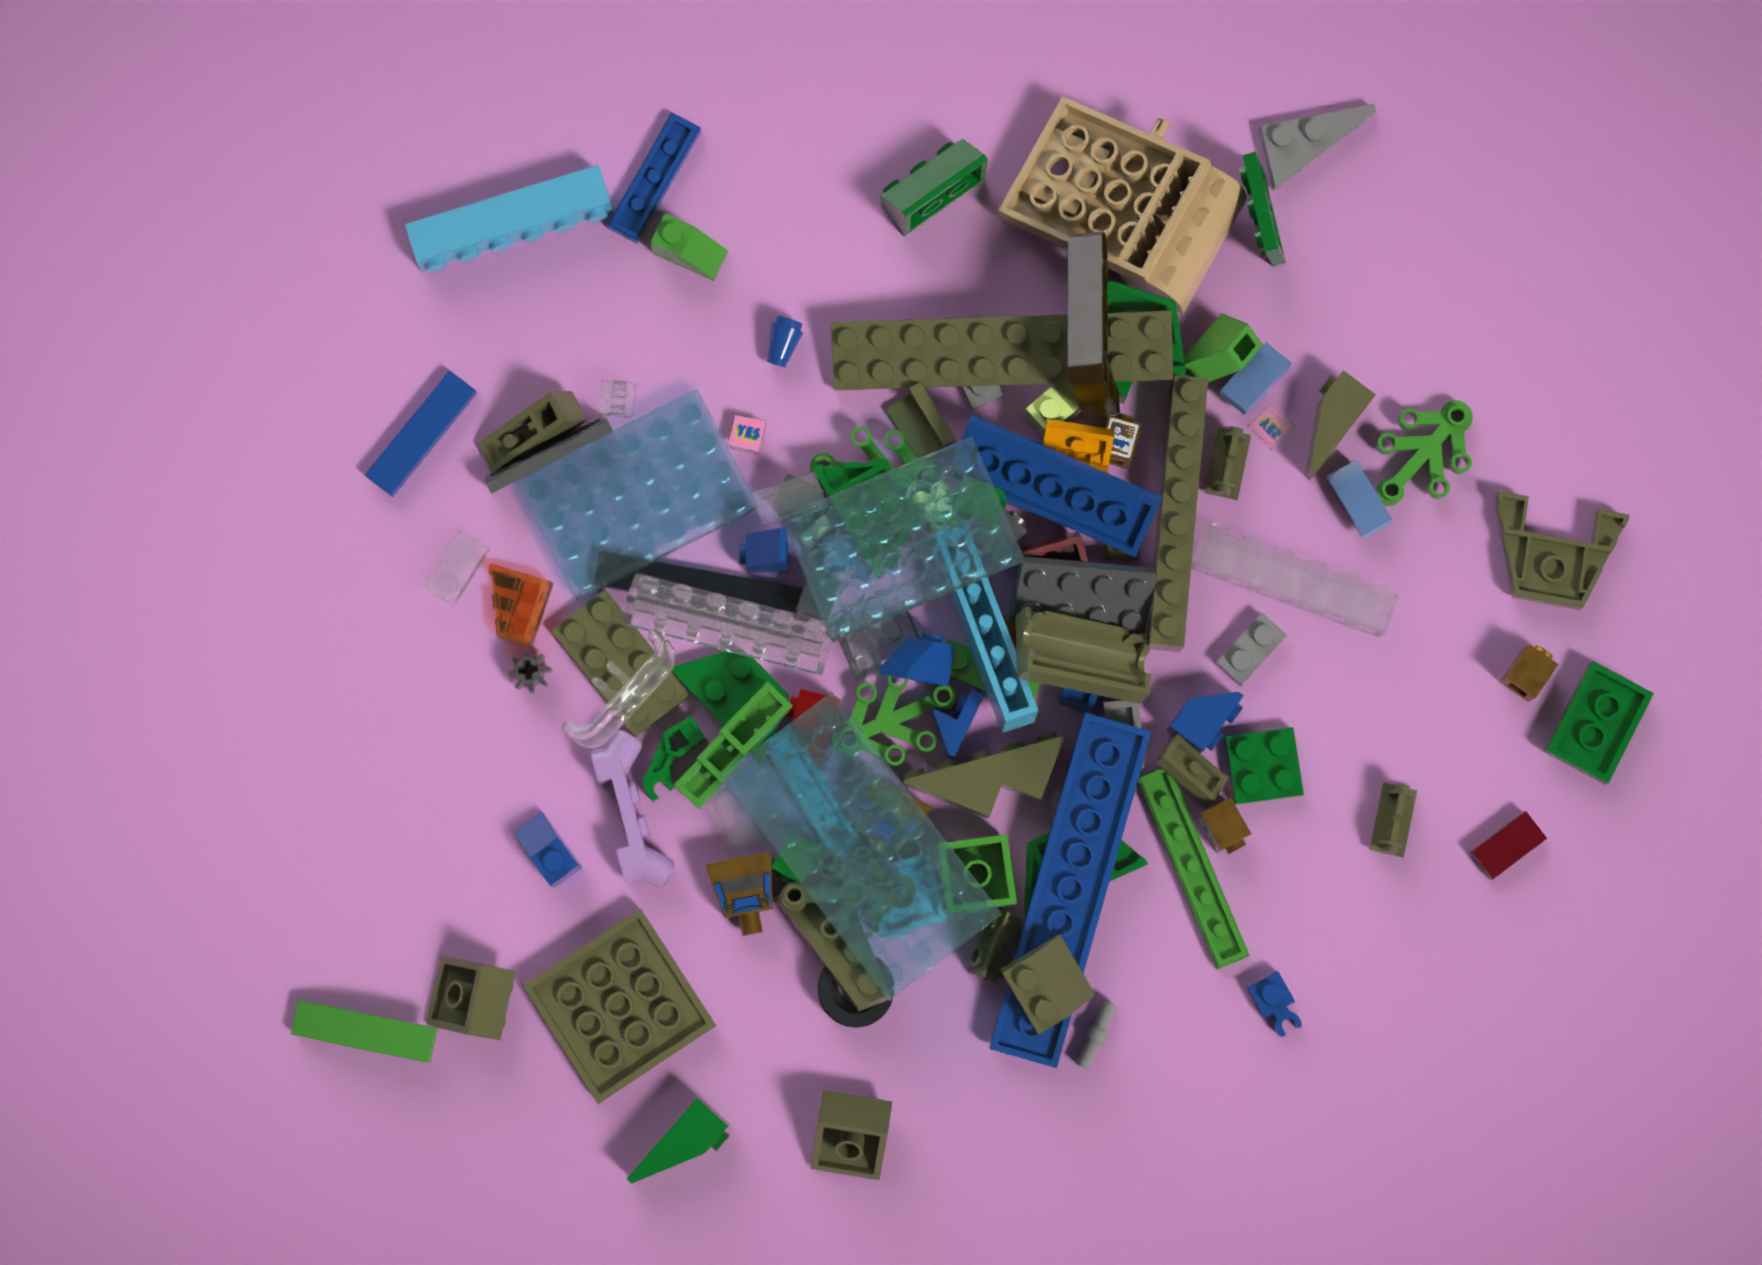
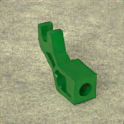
(659, 768)

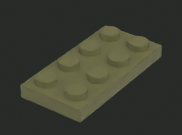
(598, 636)

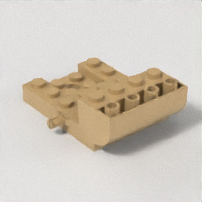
(1151, 198)

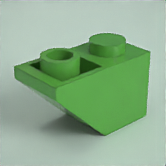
(1222, 349)

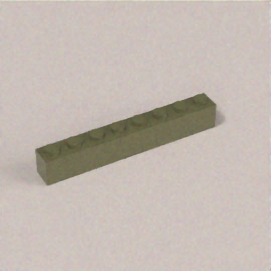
(1177, 512)

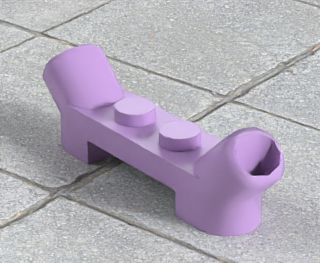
(637, 859)

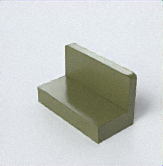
(920, 422)

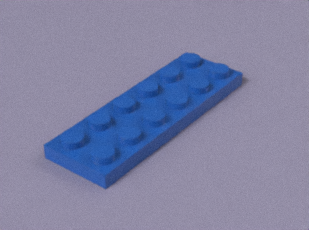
(1064, 488)

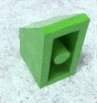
(687, 247)

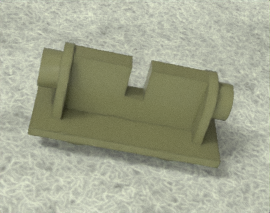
(1228, 463)
(1393, 819)
(986, 957)

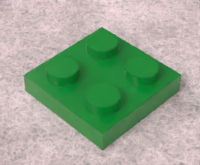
(1263, 766)

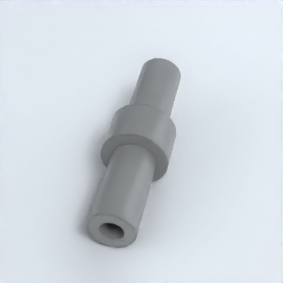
(1096, 1035)

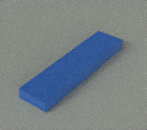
(654, 178)
(420, 433)

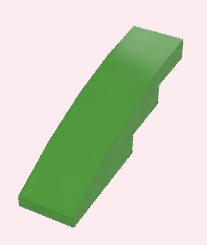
(736, 740)
(364, 1031)

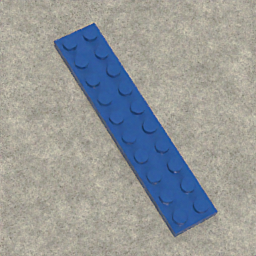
(1075, 868)

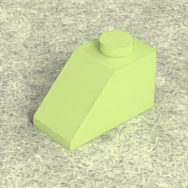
(1054, 404)

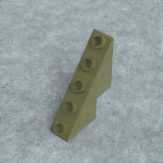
(978, 782)

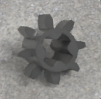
(537, 677)

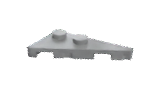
(1299, 141)

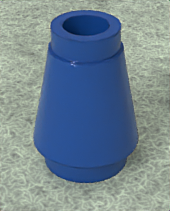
(783, 340)

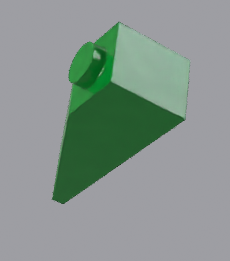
(688, 1138)

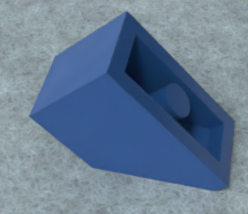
(765, 551)
(921, 660)
(547, 850)

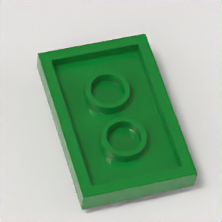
(1261, 209)
(1598, 722)

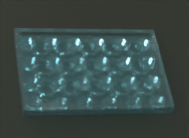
(637, 494)
(902, 539)

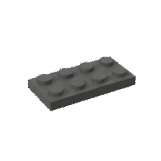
(1086, 591)

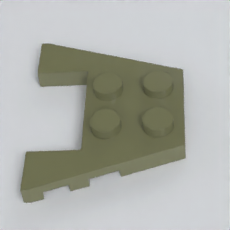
(1553, 567)

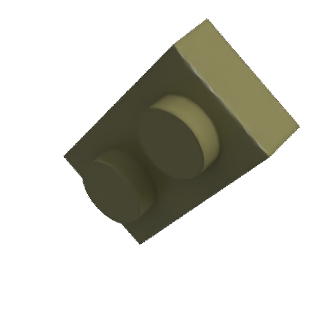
(1192, 770)

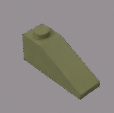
(1335, 414)
(532, 429)

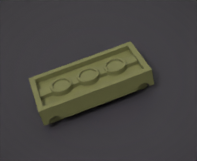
(1082, 655)

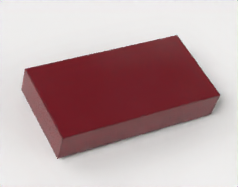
(1508, 845)

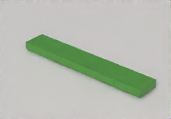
(1193, 867)

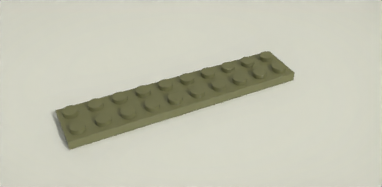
(991, 350)

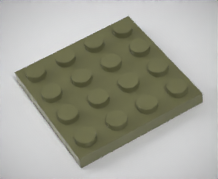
(619, 1006)

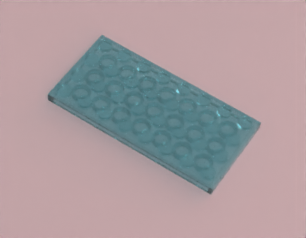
(861, 846)

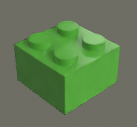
(990, 865)

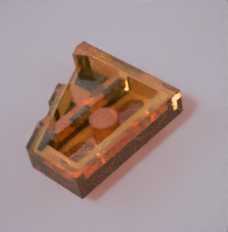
(518, 604)

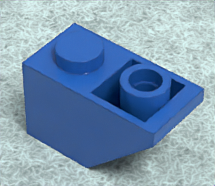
(1203, 717)

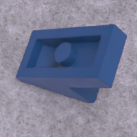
(952, 730)

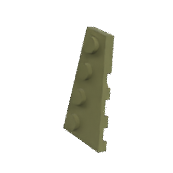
(834, 954)

